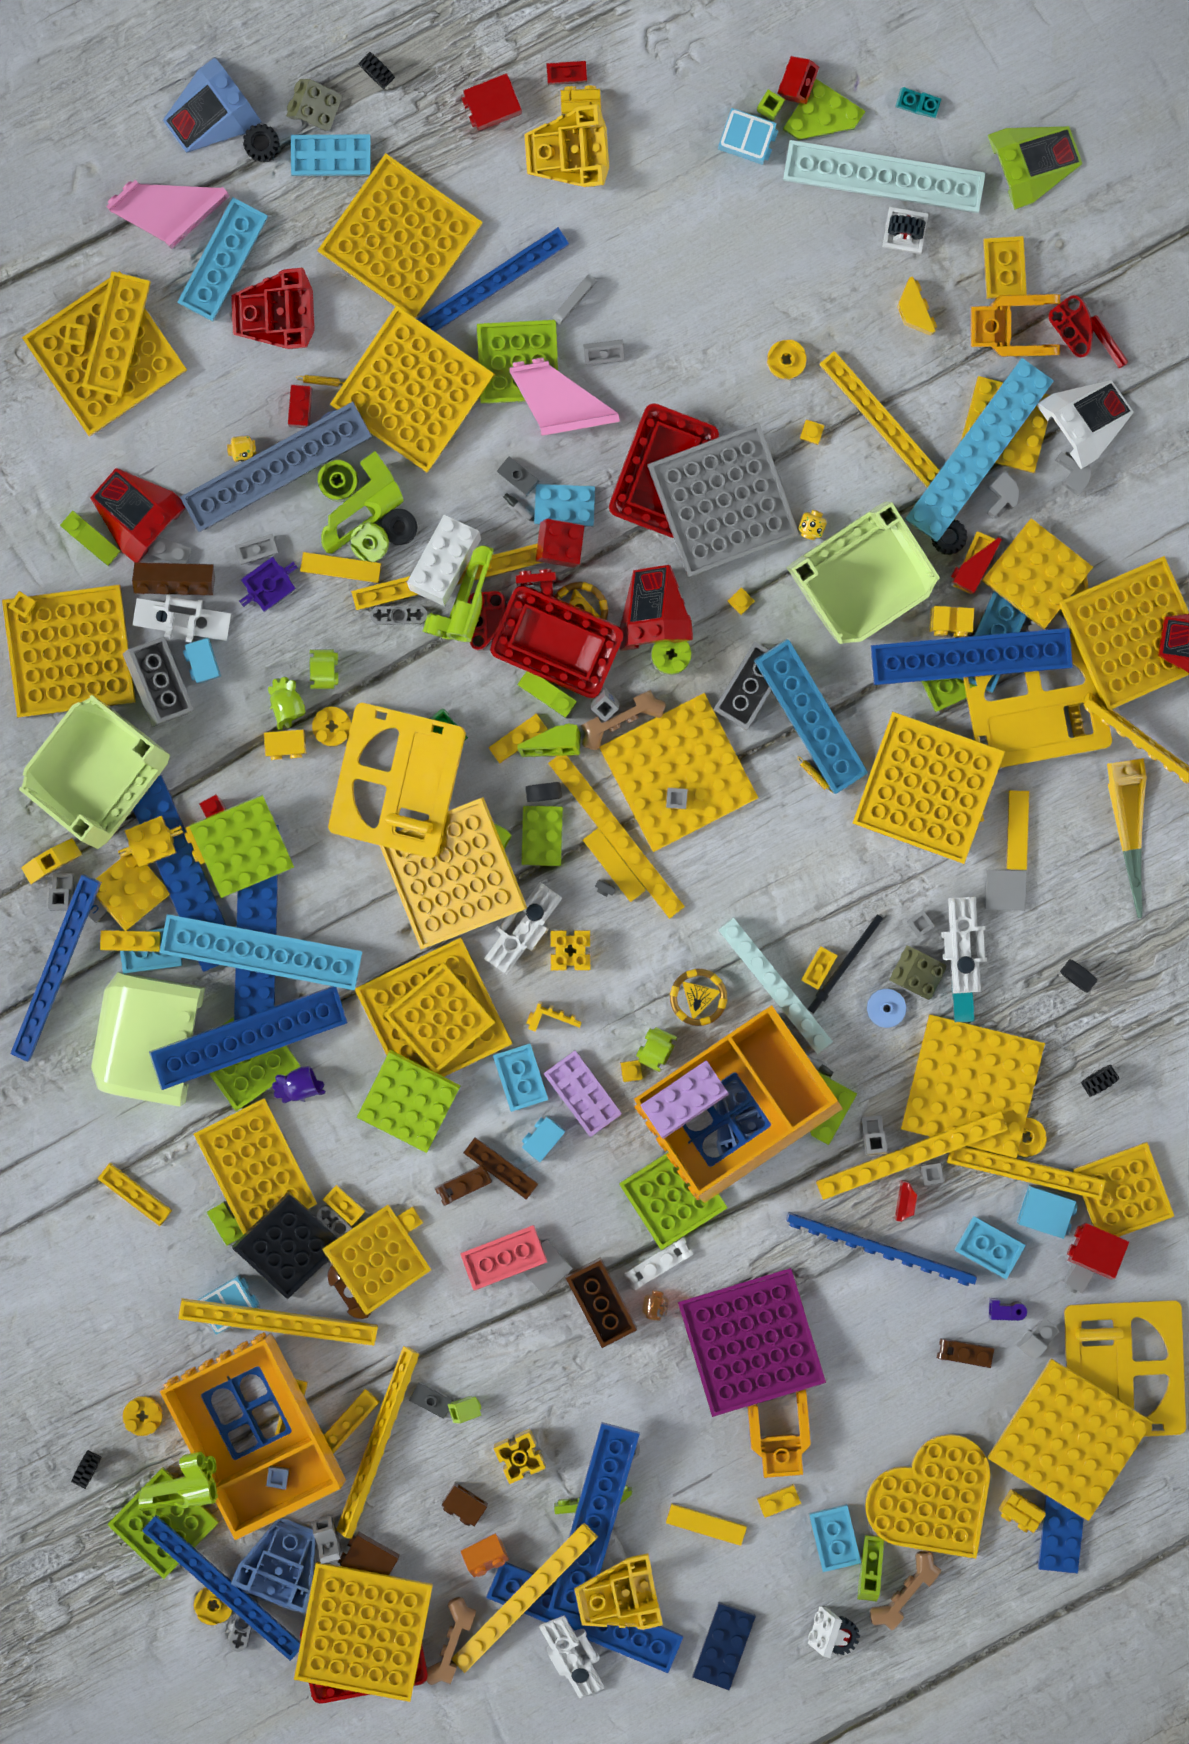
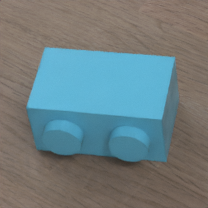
(202, 661)
(543, 1138)

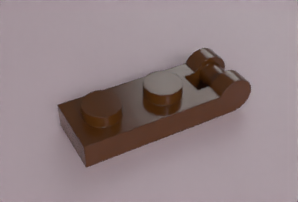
(463, 1184)
(966, 1353)

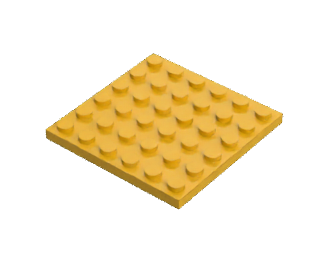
(399, 236)
(65, 364)
(413, 388)
(1121, 631)
(69, 651)
(680, 752)
(928, 787)
(461, 886)
(386, 990)
(969, 1075)
(1069, 1439)
(363, 1631)

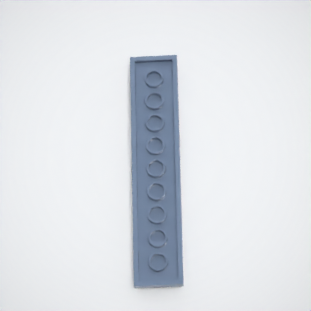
(276, 467)

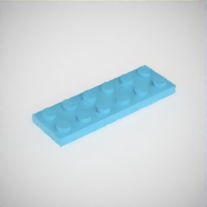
(222, 259)

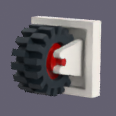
(905, 230)
(832, 1633)

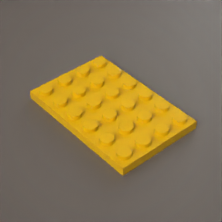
(252, 1163)

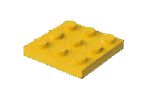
(130, 891)

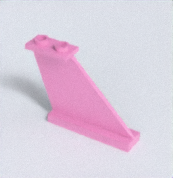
(166, 209)
(557, 400)

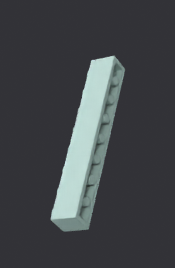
(775, 985)

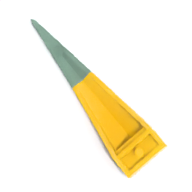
(1127, 798)

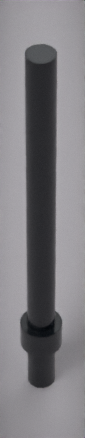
(822, 995)

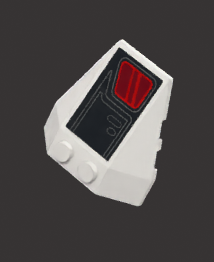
(1088, 418)

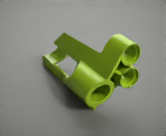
(378, 495)
(463, 616)
(195, 1488)

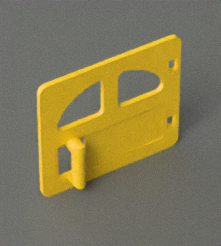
(1035, 724)
(418, 780)
(1113, 1365)

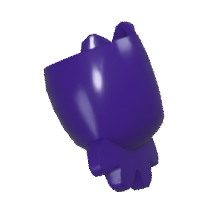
(298, 1085)

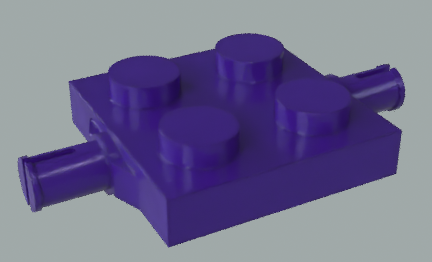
(268, 584)

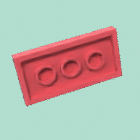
(503, 1258)

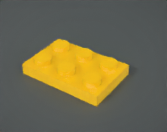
(1004, 266)

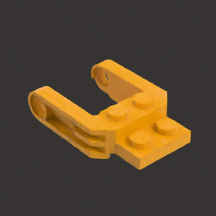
(993, 325)
(781, 1453)

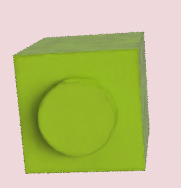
(770, 105)
(465, 1409)

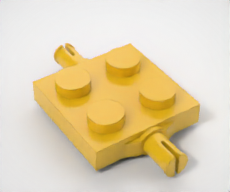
(150, 841)

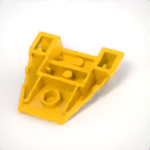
(570, 148)
(621, 1596)

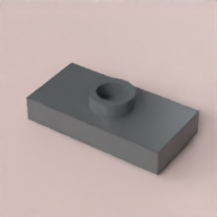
(518, 476)
(604, 888)
(430, 1400)

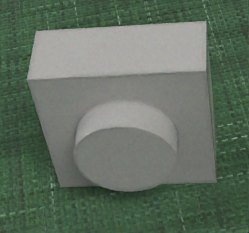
(676, 798)
(920, 923)
(932, 1173)

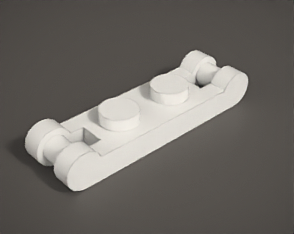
(658, 1263)

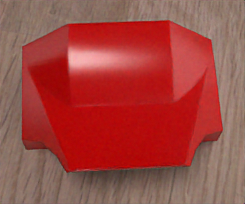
(906, 1201)

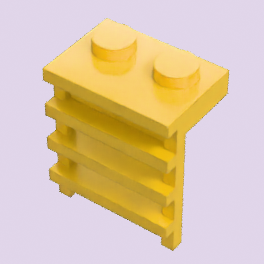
(534, 1017)

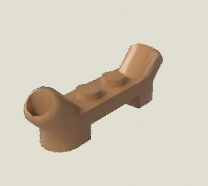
(645, 703)
(891, 1614)
(463, 1619)

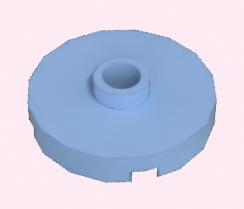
(886, 997)

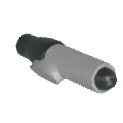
(518, 507)
(821, 1066)

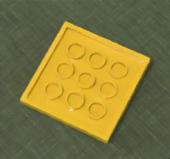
(1025, 446)
(1037, 573)
(439, 1018)
(1132, 1192)
(376, 1259)

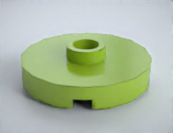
(361, 545)

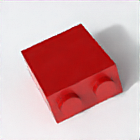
(491, 102)
(1097, 1250)

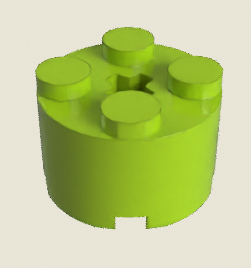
(332, 471)
(677, 663)
(322, 668)
(657, 1048)

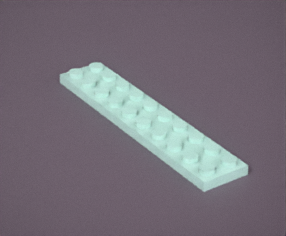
(884, 176)

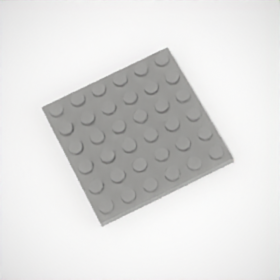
(723, 499)

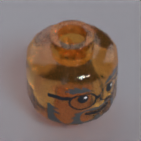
(655, 1305)

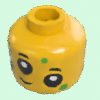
(241, 448)
(812, 525)

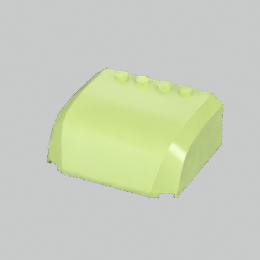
(865, 575)
(93, 771)
(135, 1019)

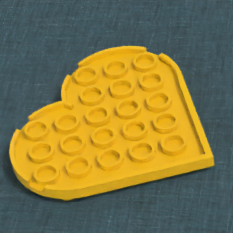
(935, 1501)

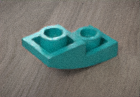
(918, 103)
(963, 1007)

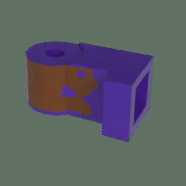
(1012, 1312)

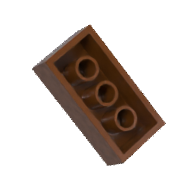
(601, 1302)

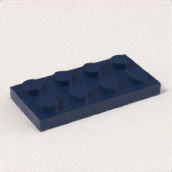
(723, 1646)

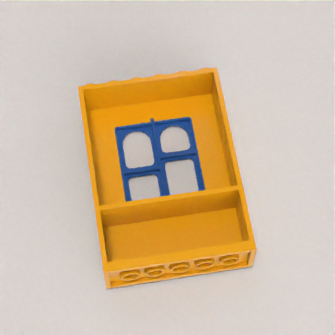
(777, 1083)
(242, 1476)

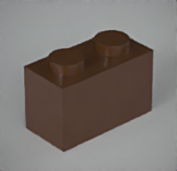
(464, 1505)

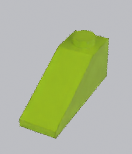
(90, 538)
(547, 693)
(556, 741)
(871, 1569)

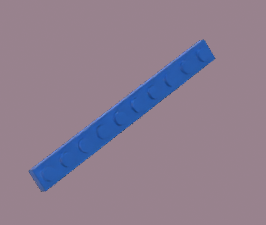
(495, 280)
(55, 968)
(888, 1252)
(221, 1586)

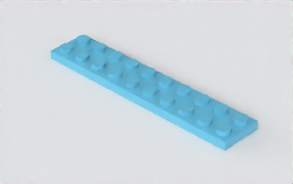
(979, 449)
(261, 952)

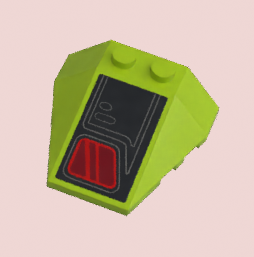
(1034, 160)

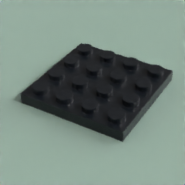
(286, 1245)

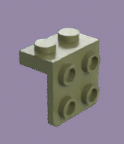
(314, 104)
(918, 972)

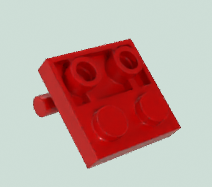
(544, 577)

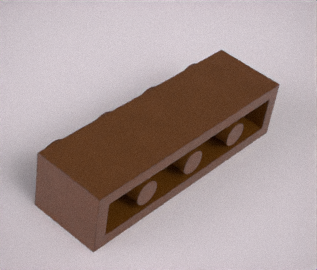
(173, 578)

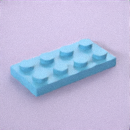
(331, 155)

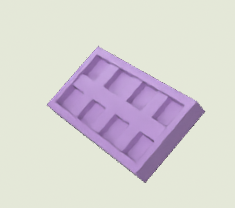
(582, 1093)
(684, 1099)

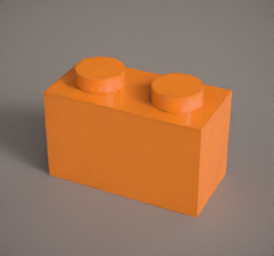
(485, 1555)

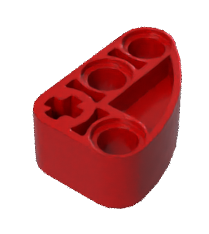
(1078, 319)
(491, 618)

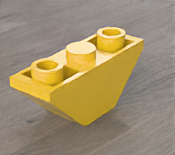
(914, 309)
(51, 860)

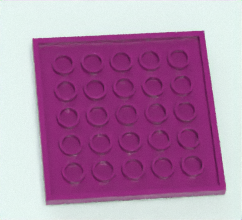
(751, 1342)

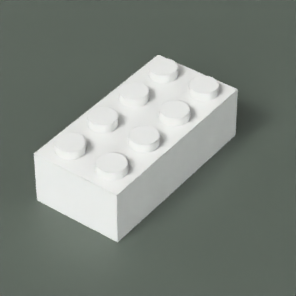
(444, 560)

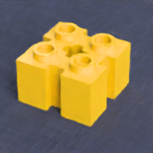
(951, 620)
(579, 941)
(515, 1468)

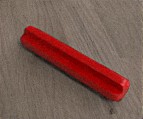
(1108, 342)

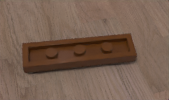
(500, 1168)

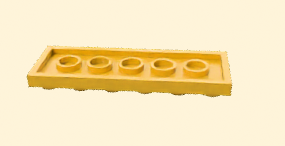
(116, 334)

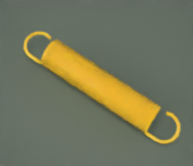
(320, 380)
(814, 774)

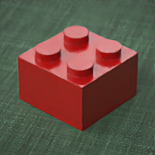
(560, 543)

